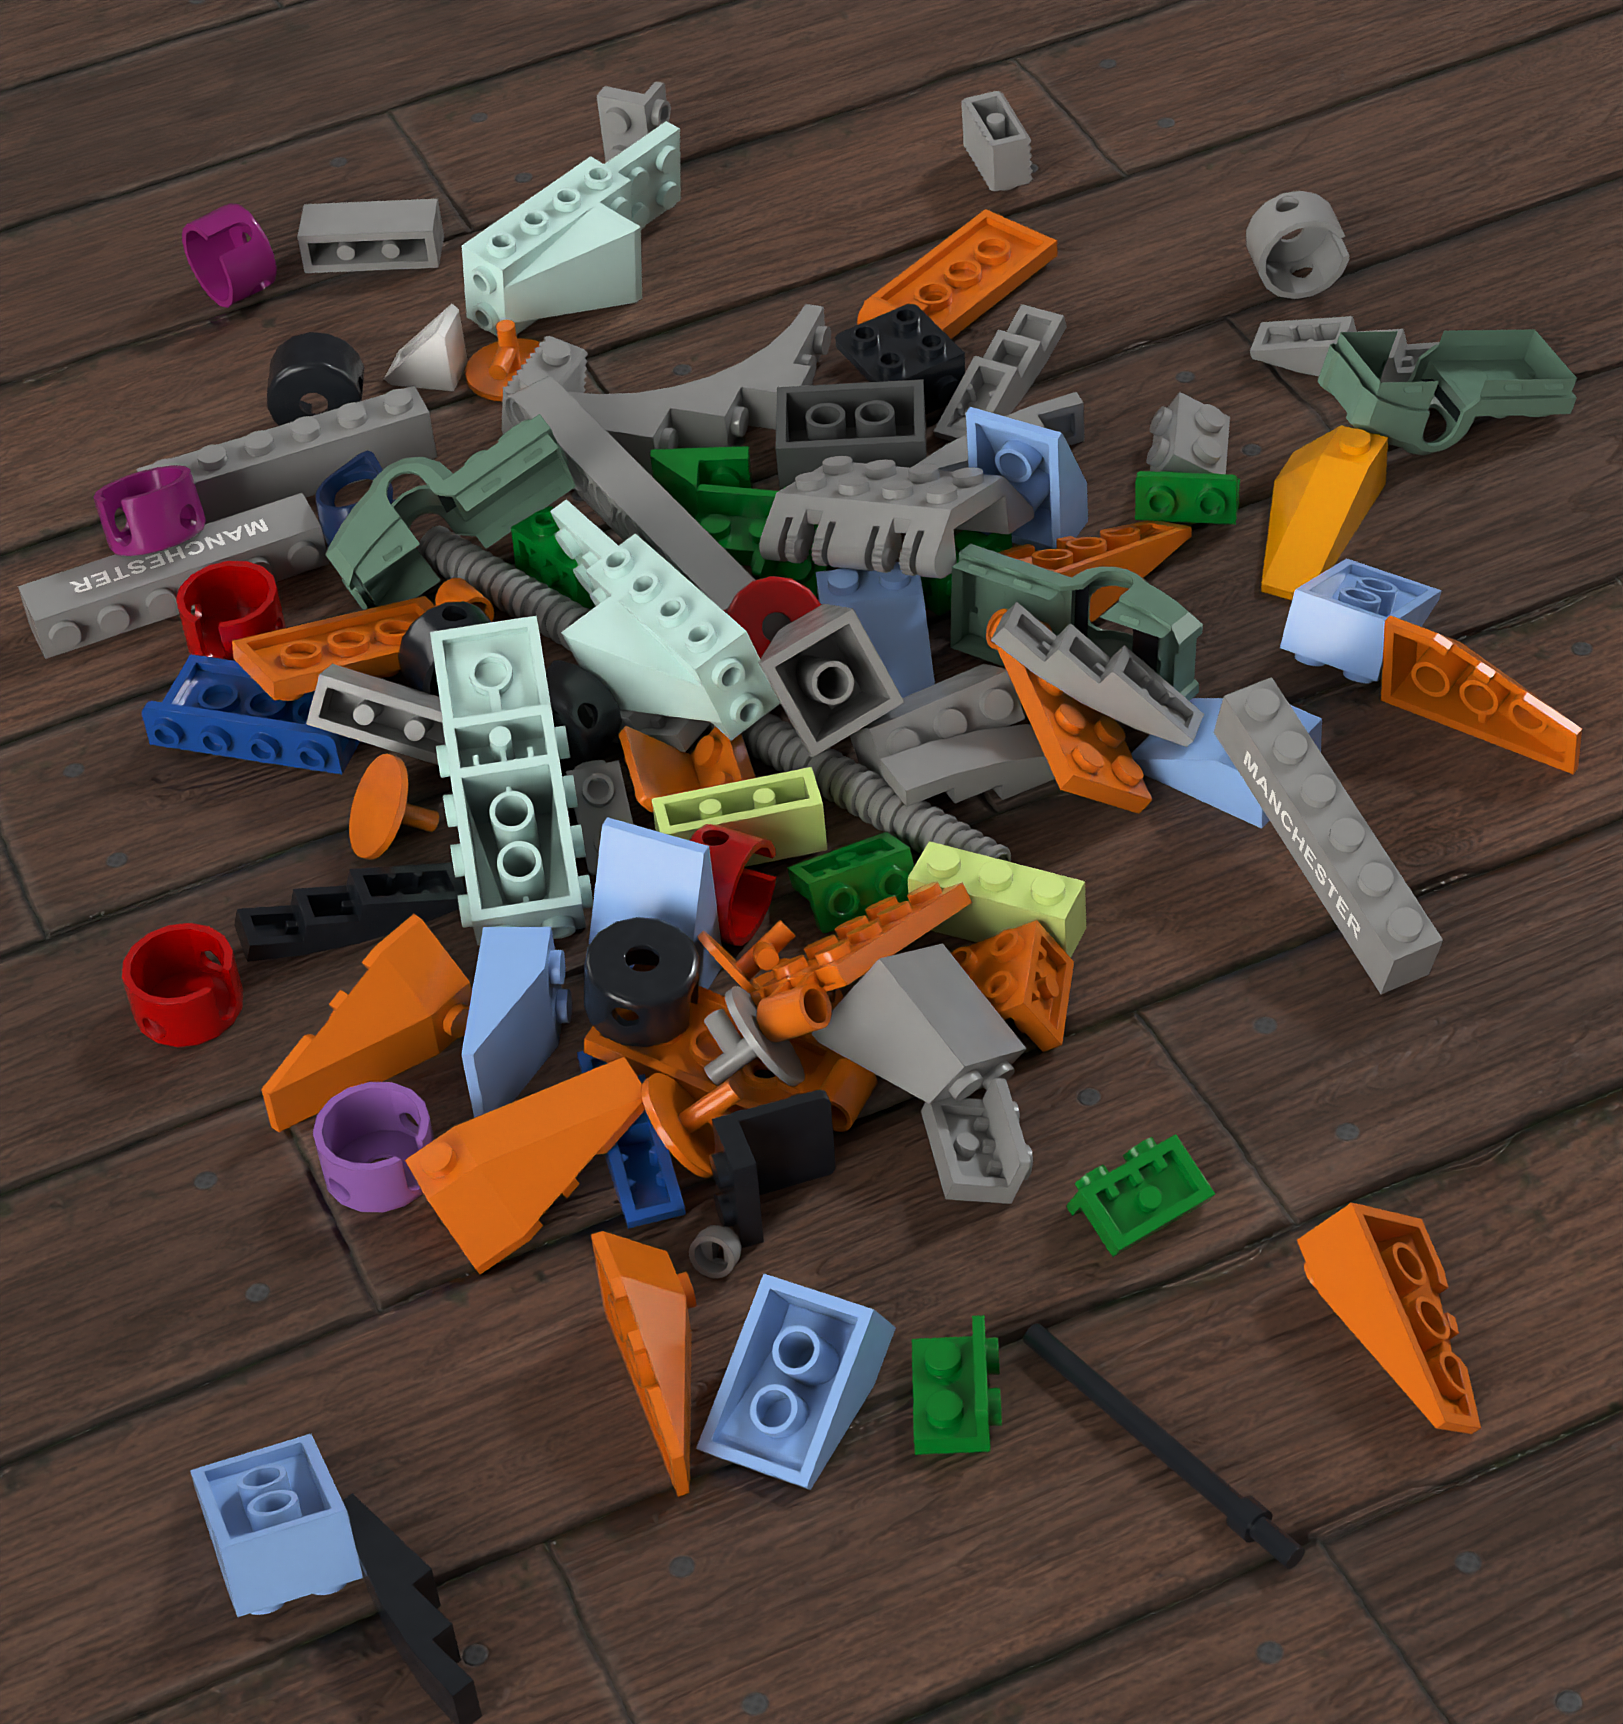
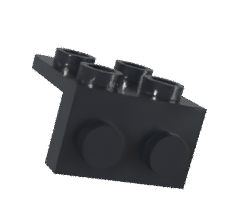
(906, 347)
(767, 1152)

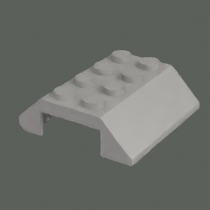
(869, 506)

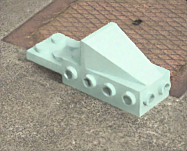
(574, 239)
(658, 635)
(507, 781)

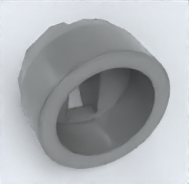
(705, 1249)

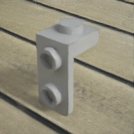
(599, 796)

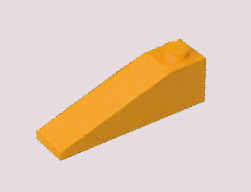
(1320, 505)

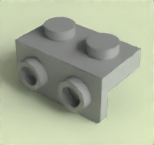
(630, 116)
(1189, 438)
(979, 1146)

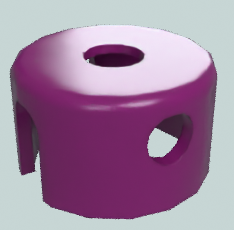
(222, 257)
(158, 507)

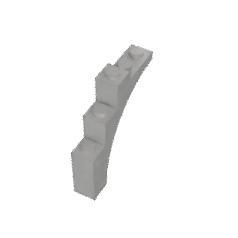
(717, 406)

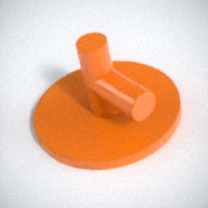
(497, 362)
(382, 807)
(760, 956)
(683, 1122)

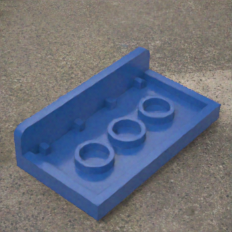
(226, 713)

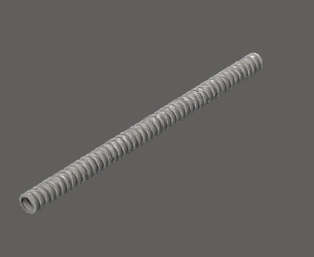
(768, 739)

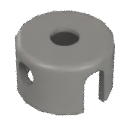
(1316, 246)

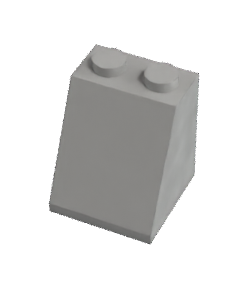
(828, 676)
(923, 1027)

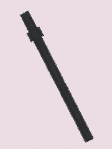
(1244, 1514)

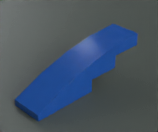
(641, 1168)

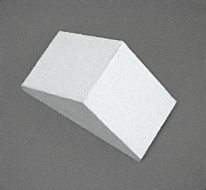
(433, 356)

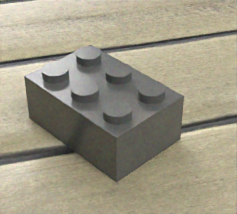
(849, 420)

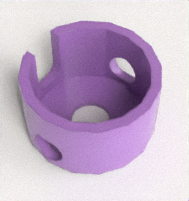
(370, 1125)

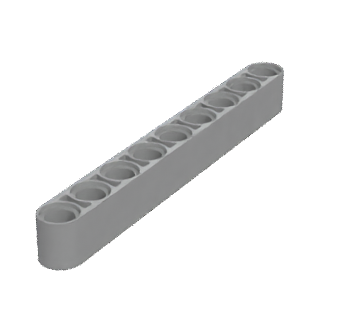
(631, 497)

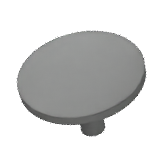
(739, 1051)

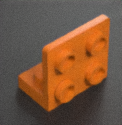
(665, 771)
(1023, 979)

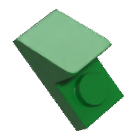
(685, 468)

